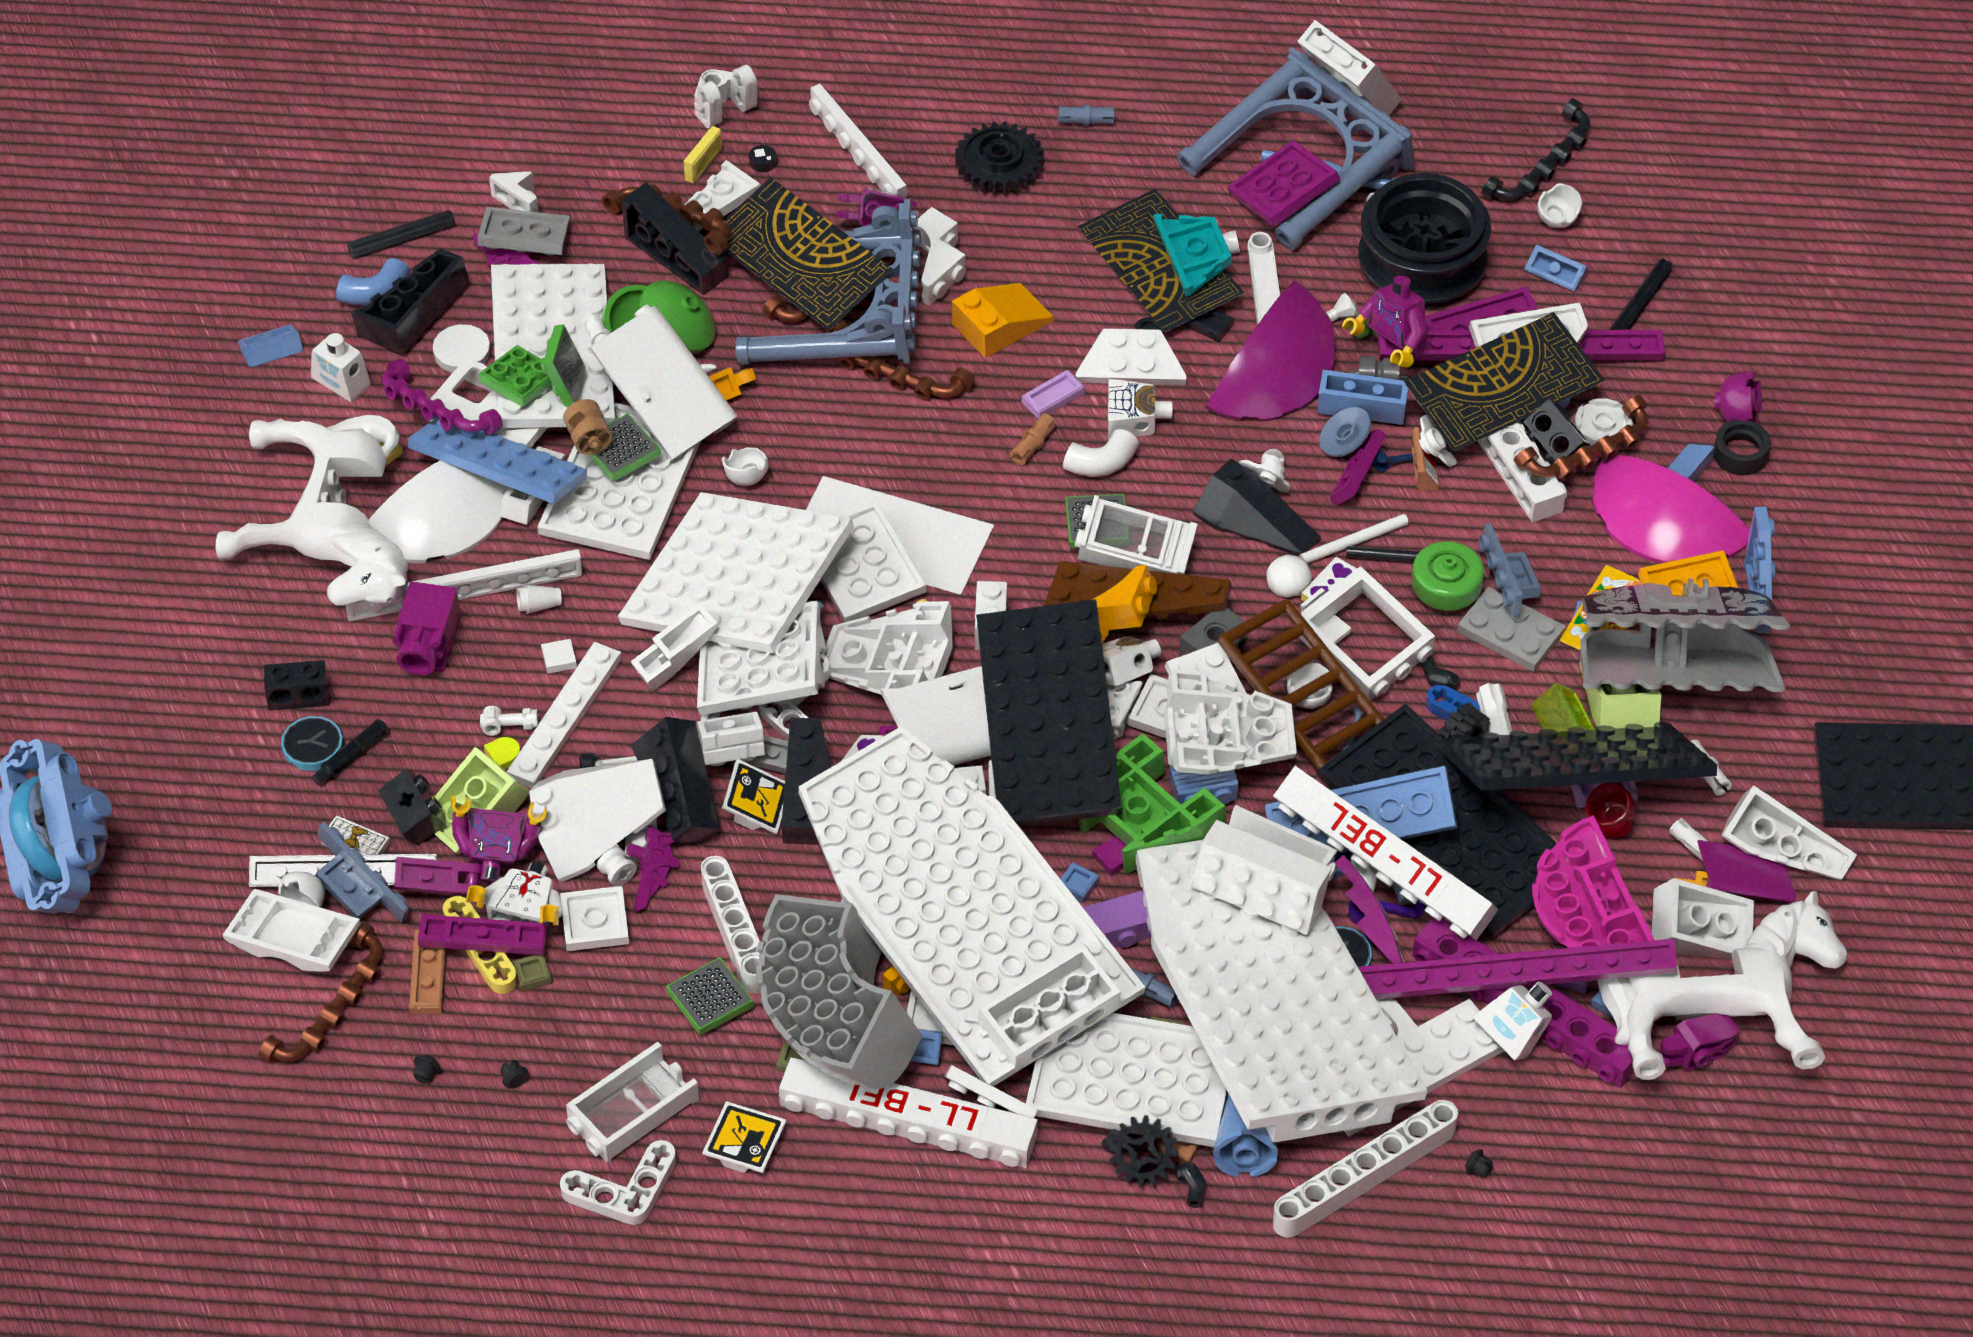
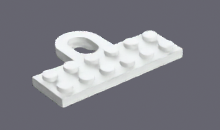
(1442, 1045)

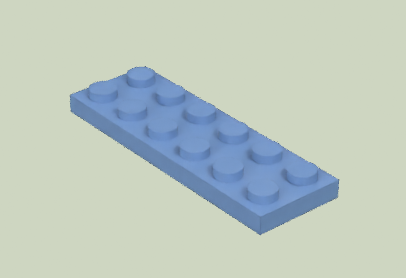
(500, 460)
(1402, 804)

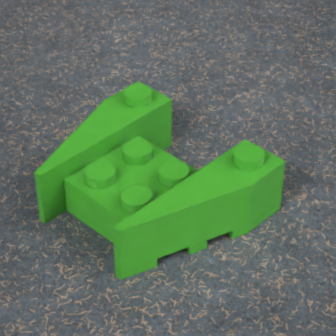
(1150, 813)

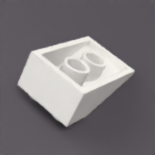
(1701, 919)

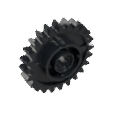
(999, 157)

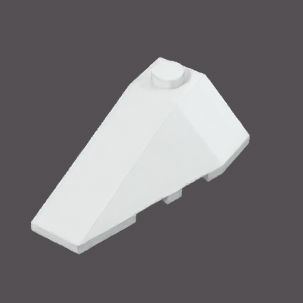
(1778, 834)

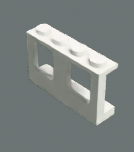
(470, 372)

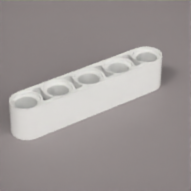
(732, 912)

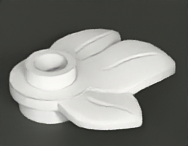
(1434, 442)
(1269, 472)

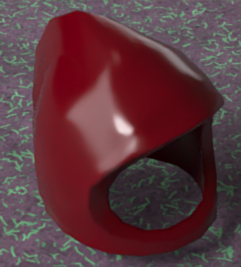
(1612, 809)

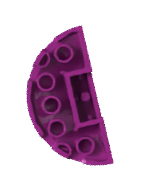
(1279, 361)

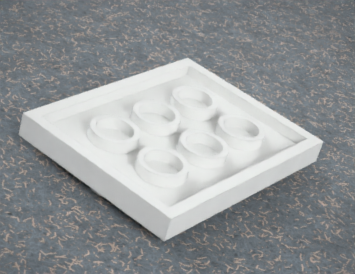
(870, 567)

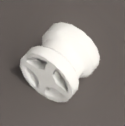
(616, 866)

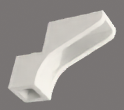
(944, 262)

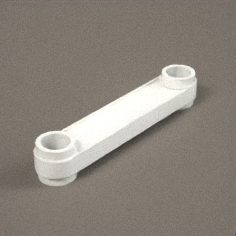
(1262, 272)

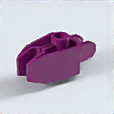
(869, 200)
(1699, 1041)

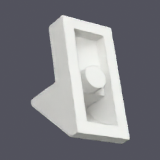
(515, 190)

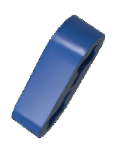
(1452, 701)

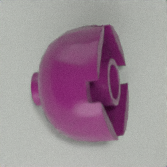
(1740, 397)

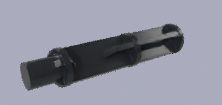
(351, 751)

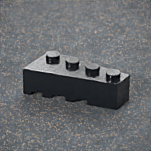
(671, 239)
(412, 302)
(805, 760)
(682, 778)

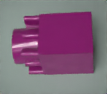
(426, 627)

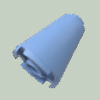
(1240, 1148)

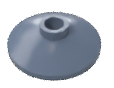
(1345, 431)

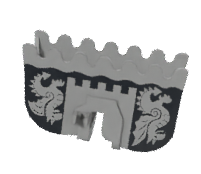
(1695, 638)

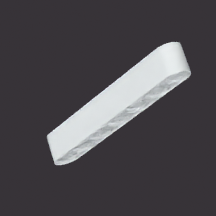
(1358, 1180)

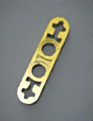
(486, 968)

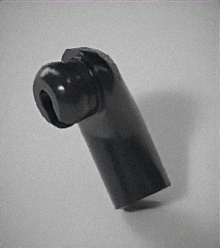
(1439, 676)
(1197, 1183)

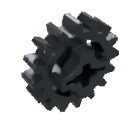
(1150, 1137)

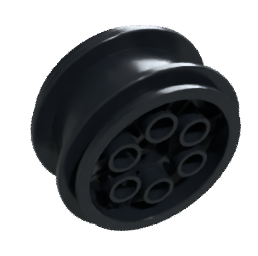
(1413, 231)

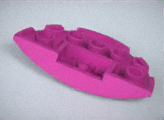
(1663, 512)
(1583, 893)

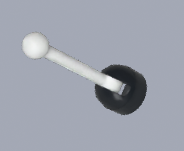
(591, 759)

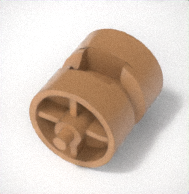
(587, 427)

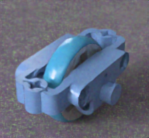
(50, 826)

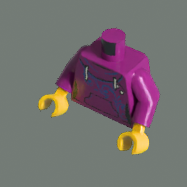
(1395, 315)
(494, 836)

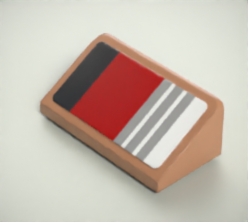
(1424, 465)

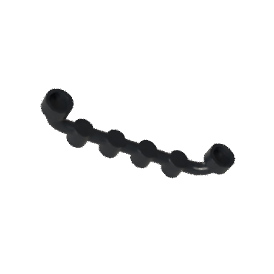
(1545, 167)

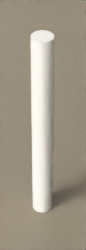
(1354, 539)

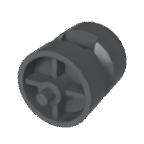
(1385, 369)

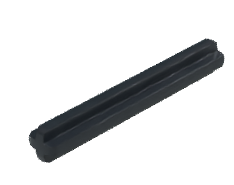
(400, 234)
(1642, 295)

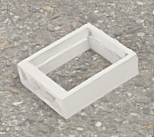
(1347, 66)
(1398, 667)

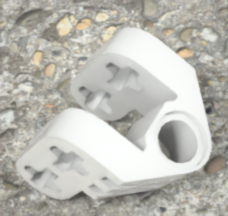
(718, 86)

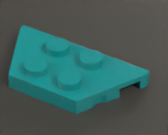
(1194, 249)

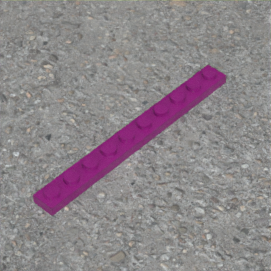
(1595, 344)
(1521, 968)

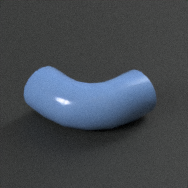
(359, 290)

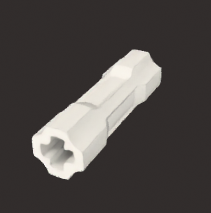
(1494, 705)

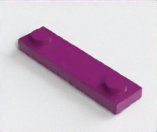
(482, 934)

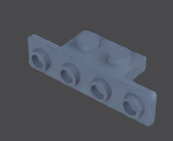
(1511, 571)
(353, 881)

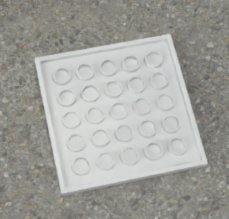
(743, 564)

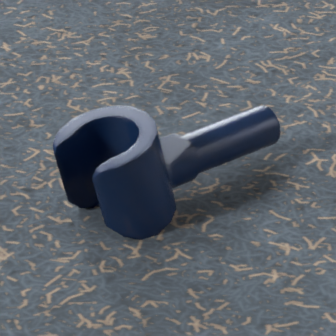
(1384, 462)

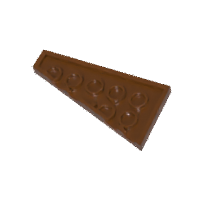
(1174, 591)

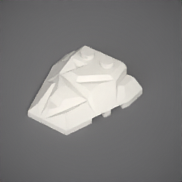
(1221, 728)

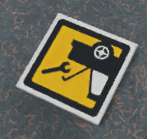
(754, 797)
(744, 1138)

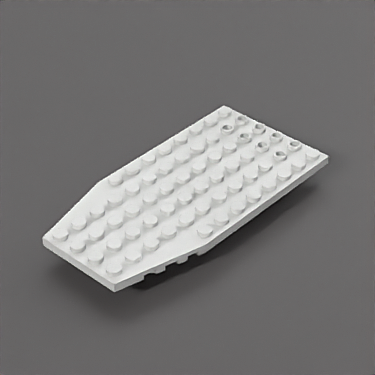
(963, 905)
(1274, 1008)

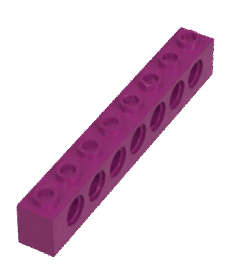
(1568, 1015)

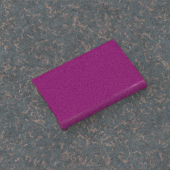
(1745, 874)

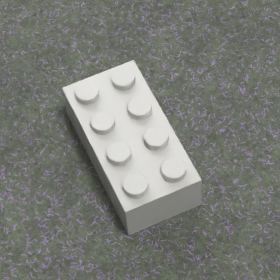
(1261, 877)

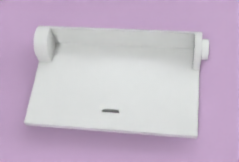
(663, 382)
(945, 715)

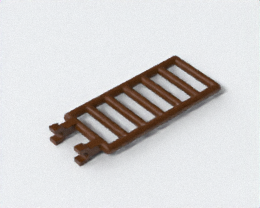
(1318, 650)

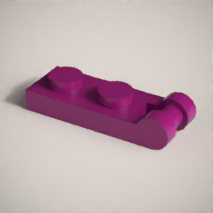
(434, 876)

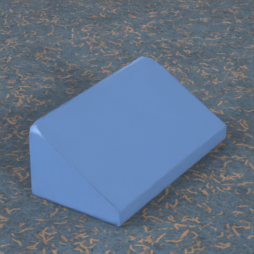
(1556, 268)
(270, 345)
(1693, 460)

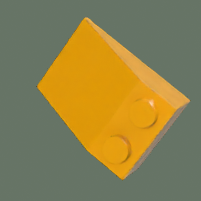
(998, 316)

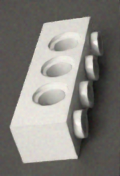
(1536, 495)

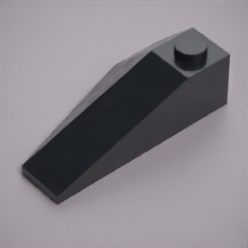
(1246, 505)

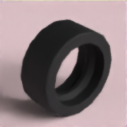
(1739, 463)

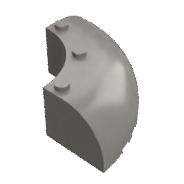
(822, 992)

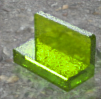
(1560, 709)

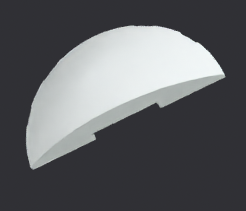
(440, 513)

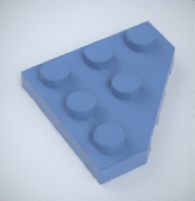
(1757, 562)

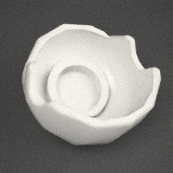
(1559, 206)
(746, 466)
(1288, 576)
(1304, 676)
(302, 888)

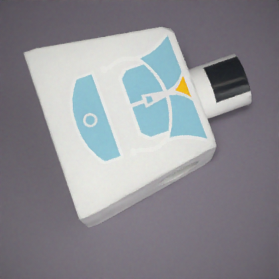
(339, 367)
(1517, 1018)

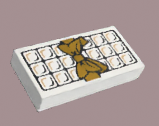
(361, 838)

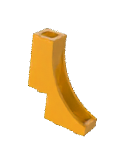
(1126, 602)

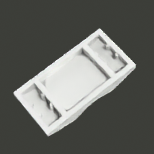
(291, 931)

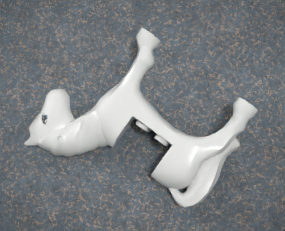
(322, 521)
(1758, 988)

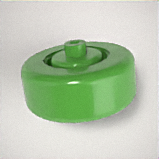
(1447, 575)

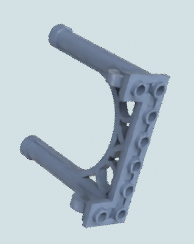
(1281, 94)
(882, 327)

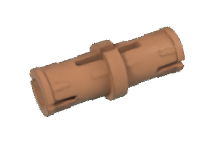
(1033, 439)

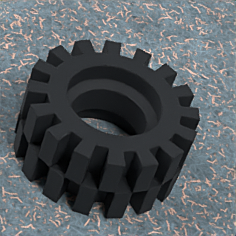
(1466, 721)

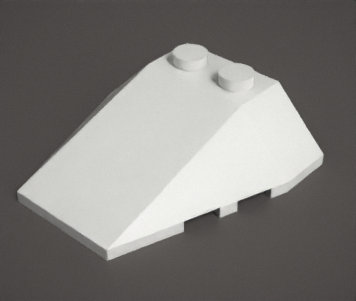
(892, 648)
(594, 811)

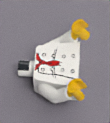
(520, 896)

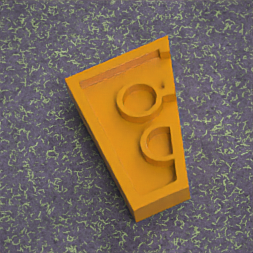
(1675, 573)

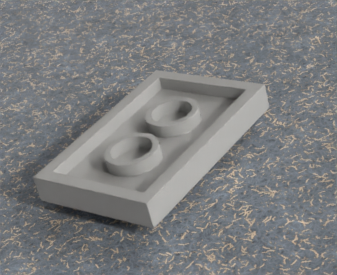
(523, 231)
(1519, 639)

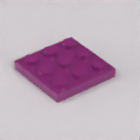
(1283, 183)

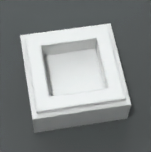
(558, 656)

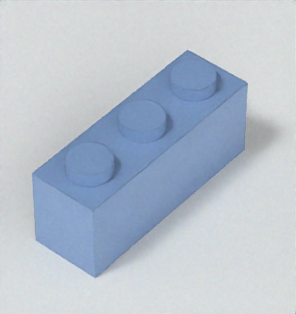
(1380, 397)

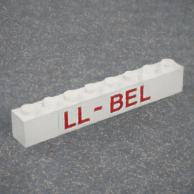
(1386, 853)
(911, 1114)

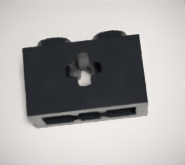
(412, 806)

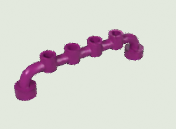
(395, 386)

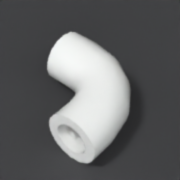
(1103, 460)

